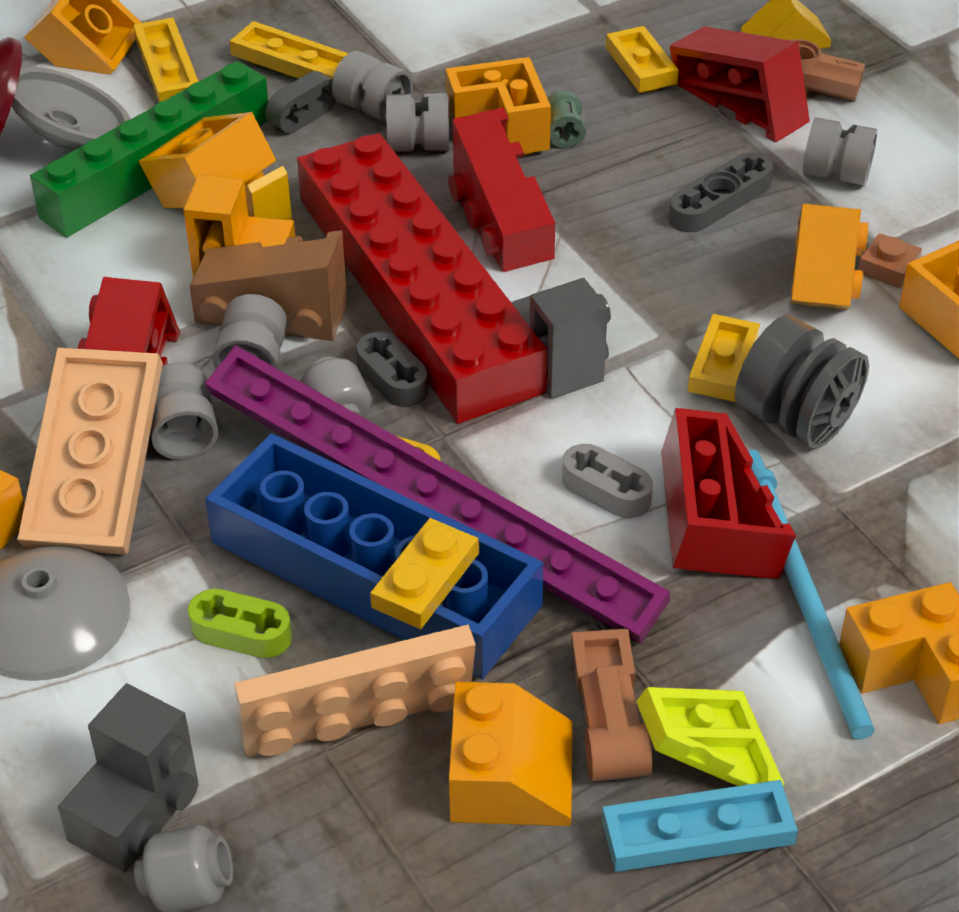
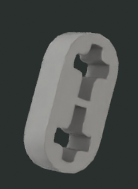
(607, 480)

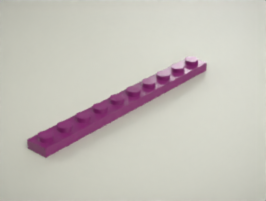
(343, 437)

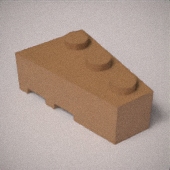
(297, 275)

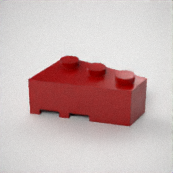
(747, 74)
(130, 318)

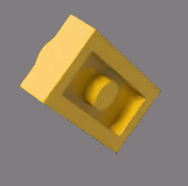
(642, 59)
(722, 356)
(424, 573)

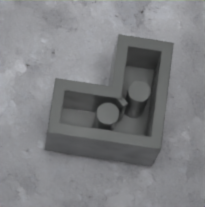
(573, 328)
(138, 780)

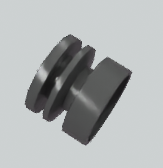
(801, 381)

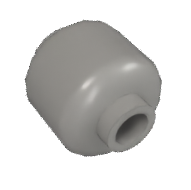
(340, 382)
(184, 869)

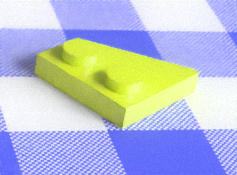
(709, 732)

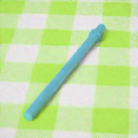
(818, 622)

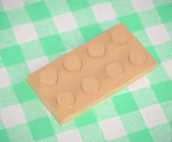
(91, 450)
(353, 691)

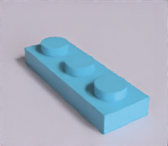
(698, 825)

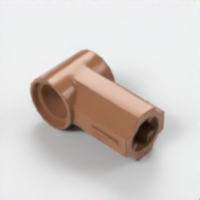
(829, 73)
(614, 737)

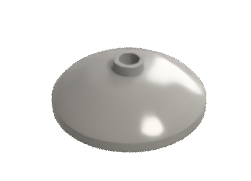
(65, 107)
(58, 611)

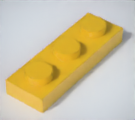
(284, 51)
(164, 57)

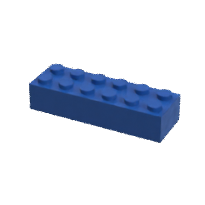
(345, 532)

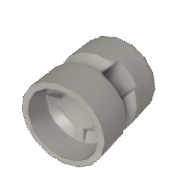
(365, 82)
(417, 122)
(840, 151)
(253, 325)
(183, 413)

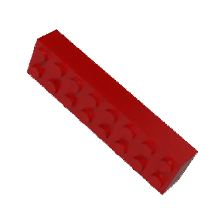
(423, 278)

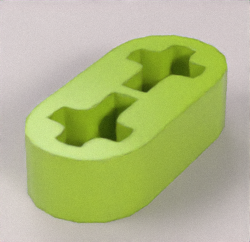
(240, 623)

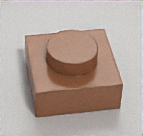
(888, 259)
(601, 649)

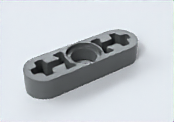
(698, 207)

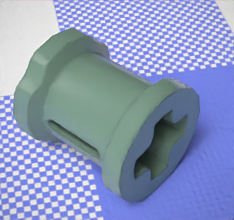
(571, 124)

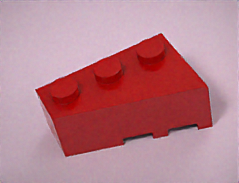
(497, 195)
(714, 502)

